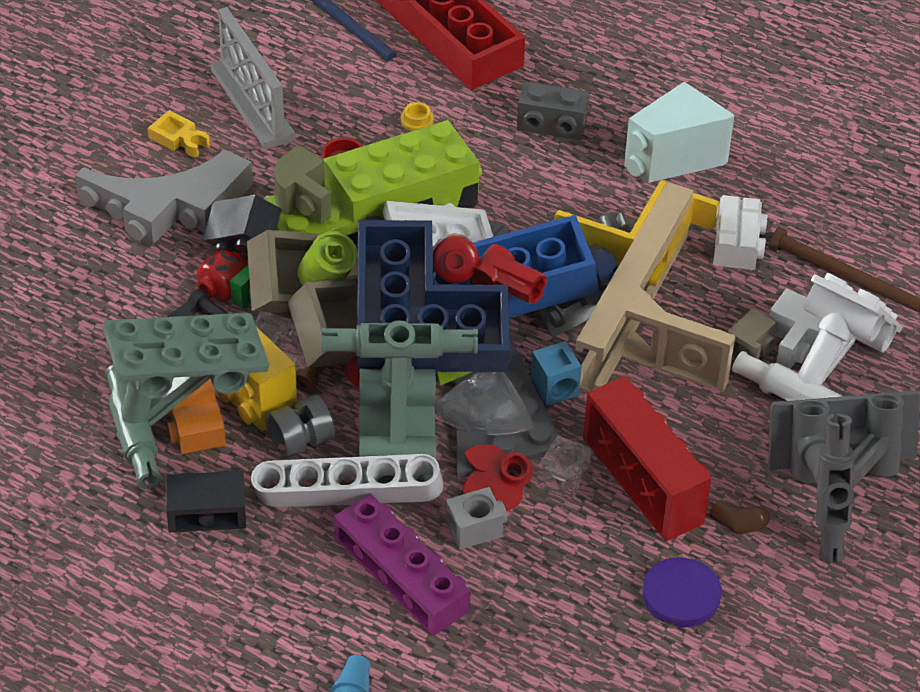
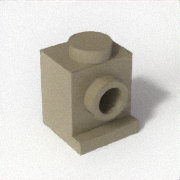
(754, 334)

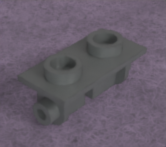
(569, 314)

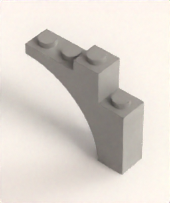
(158, 202)

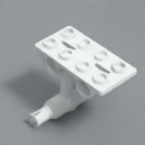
(845, 319)

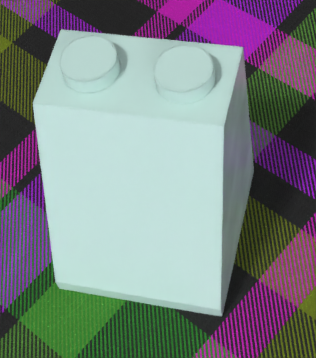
(678, 135)

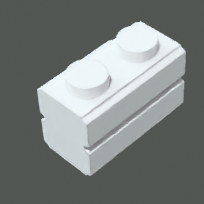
(738, 233)

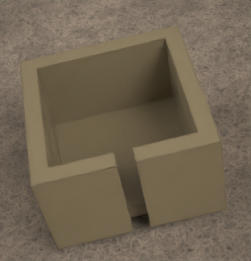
(274, 268)
(324, 305)

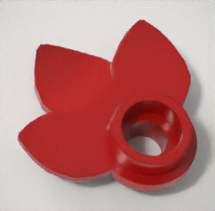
(491, 471)

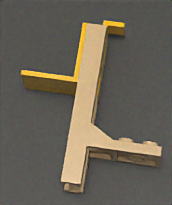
(643, 262)

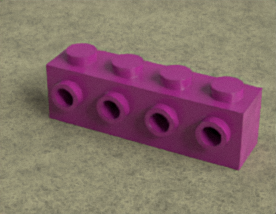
(402, 564)

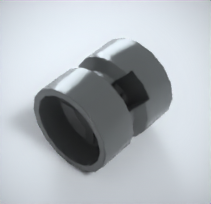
(306, 423)

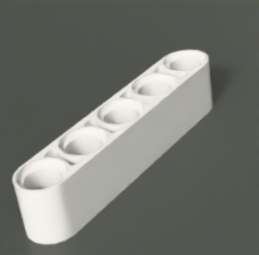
(332, 471)

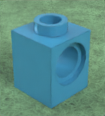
(555, 373)

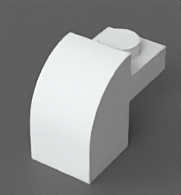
(796, 328)

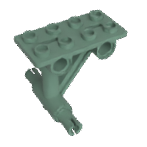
(164, 363)
(398, 399)

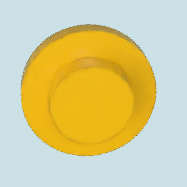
(416, 116)

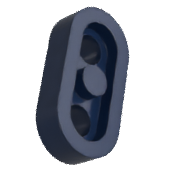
(605, 264)

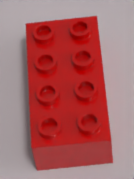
(646, 458)

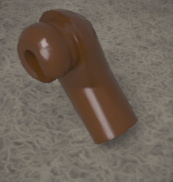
(740, 520)

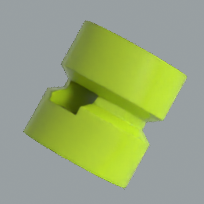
(328, 258)

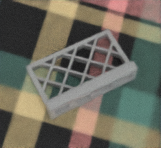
(251, 84)

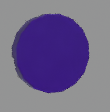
(682, 592)

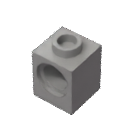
(475, 517)

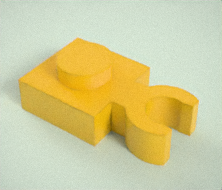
(176, 131)

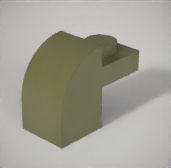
(301, 184)

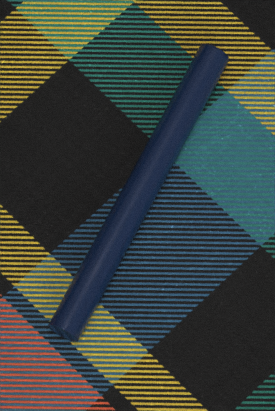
(356, 29)

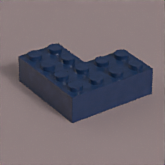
(398, 285)

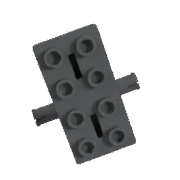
(837, 445)

